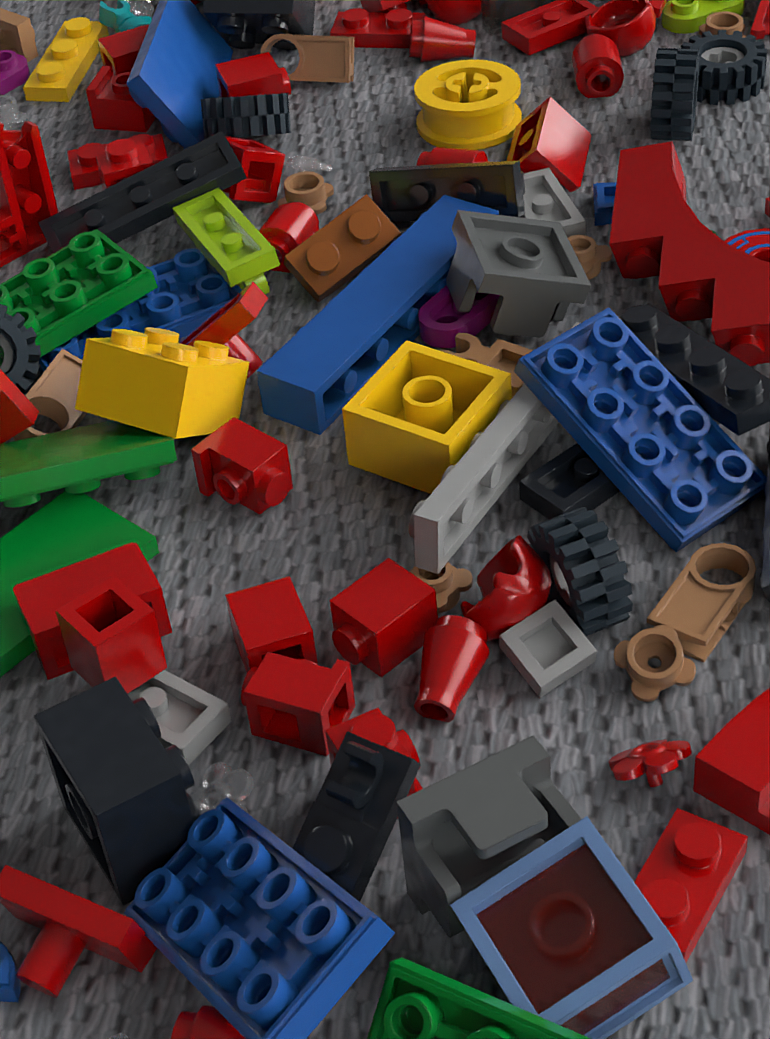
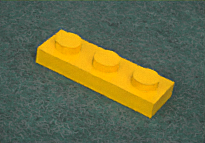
(65, 61)

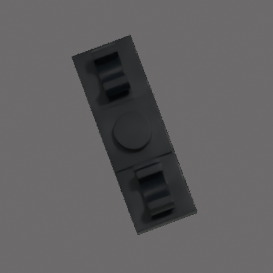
(412, 190)
(355, 812)

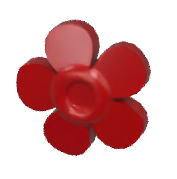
(649, 758)

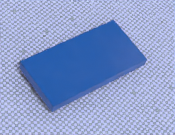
(178, 69)
(185, 298)
(642, 428)
(256, 926)

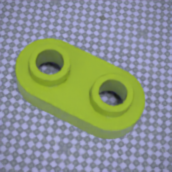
(689, 15)

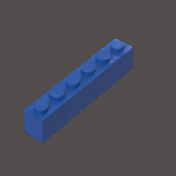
(362, 325)

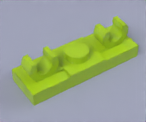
(227, 239)

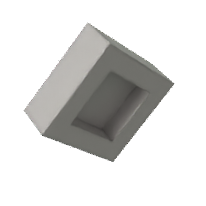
(547, 648)

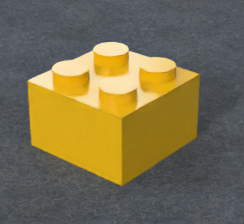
(160, 382)
(421, 414)

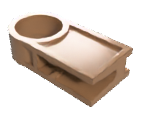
(320, 57)
(56, 394)
(703, 609)

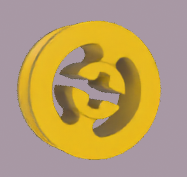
(468, 104)

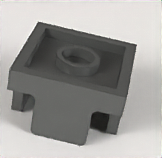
(520, 261)
(478, 826)

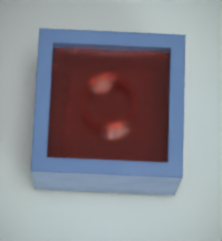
(574, 936)

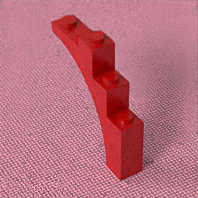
(696, 269)

